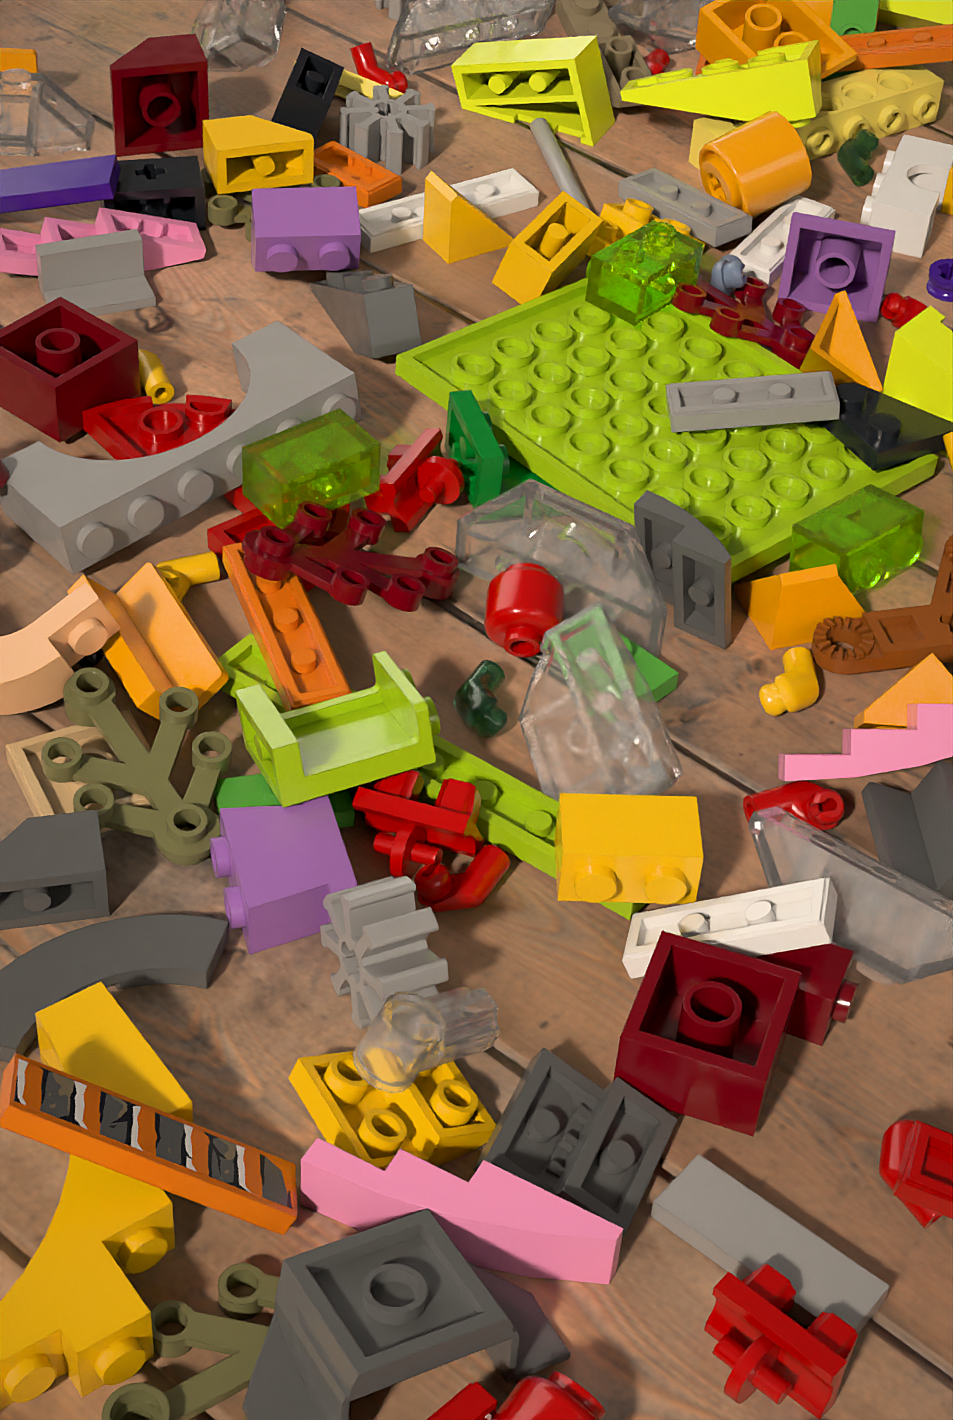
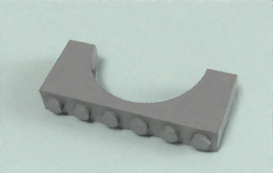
(97, 507)

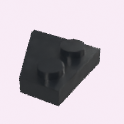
(884, 428)

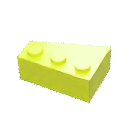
(536, 80)

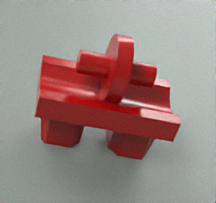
(416, 481)
(418, 831)
(772, 1349)

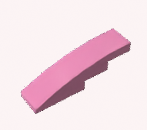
(164, 239)
(879, 750)
(490, 1219)

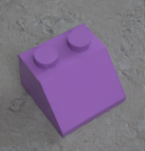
(305, 229)
(834, 257)

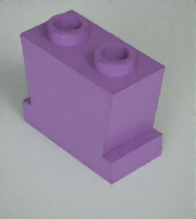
(280, 869)

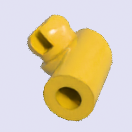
(154, 377)
(190, 571)
(794, 688)

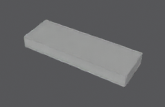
(674, 199)
(752, 401)
(747, 1231)

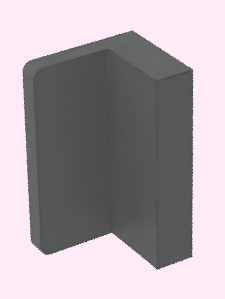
(916, 828)

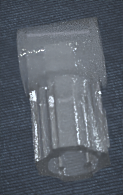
(424, 1033)

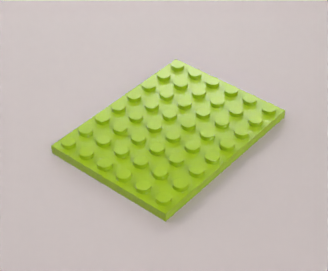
(590, 416)

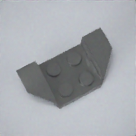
(385, 1312)

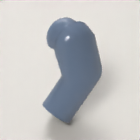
(728, 274)

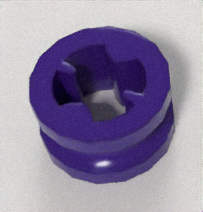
(941, 280)

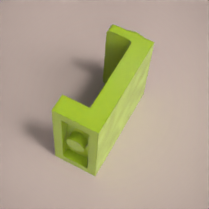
(342, 738)

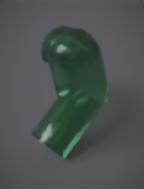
(856, 155)
(476, 699)

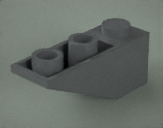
(370, 311)

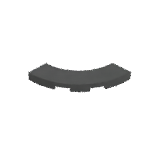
(115, 952)

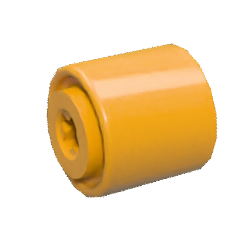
(756, 165)

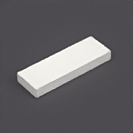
(766, 246)
(742, 923)

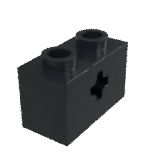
(161, 189)

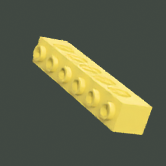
(870, 99)

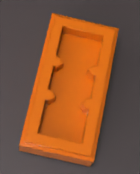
(372, 181)

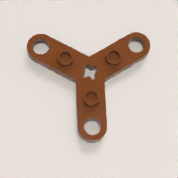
(891, 636)

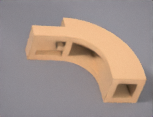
(40, 656)

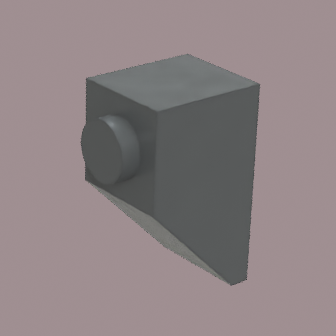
(53, 871)

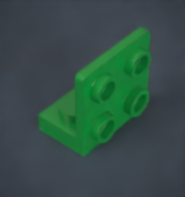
(481, 459)

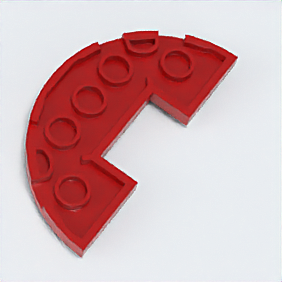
(141, 429)

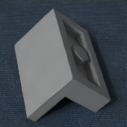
(96, 272)

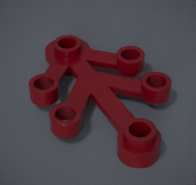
(748, 318)
(277, 552)

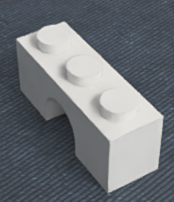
(909, 192)

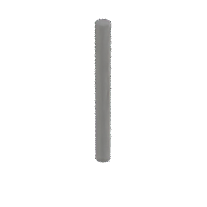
(556, 160)

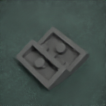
(688, 567)
(580, 1138)

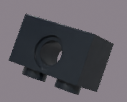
(308, 93)

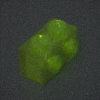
(642, 271)
(315, 461)
(863, 534)

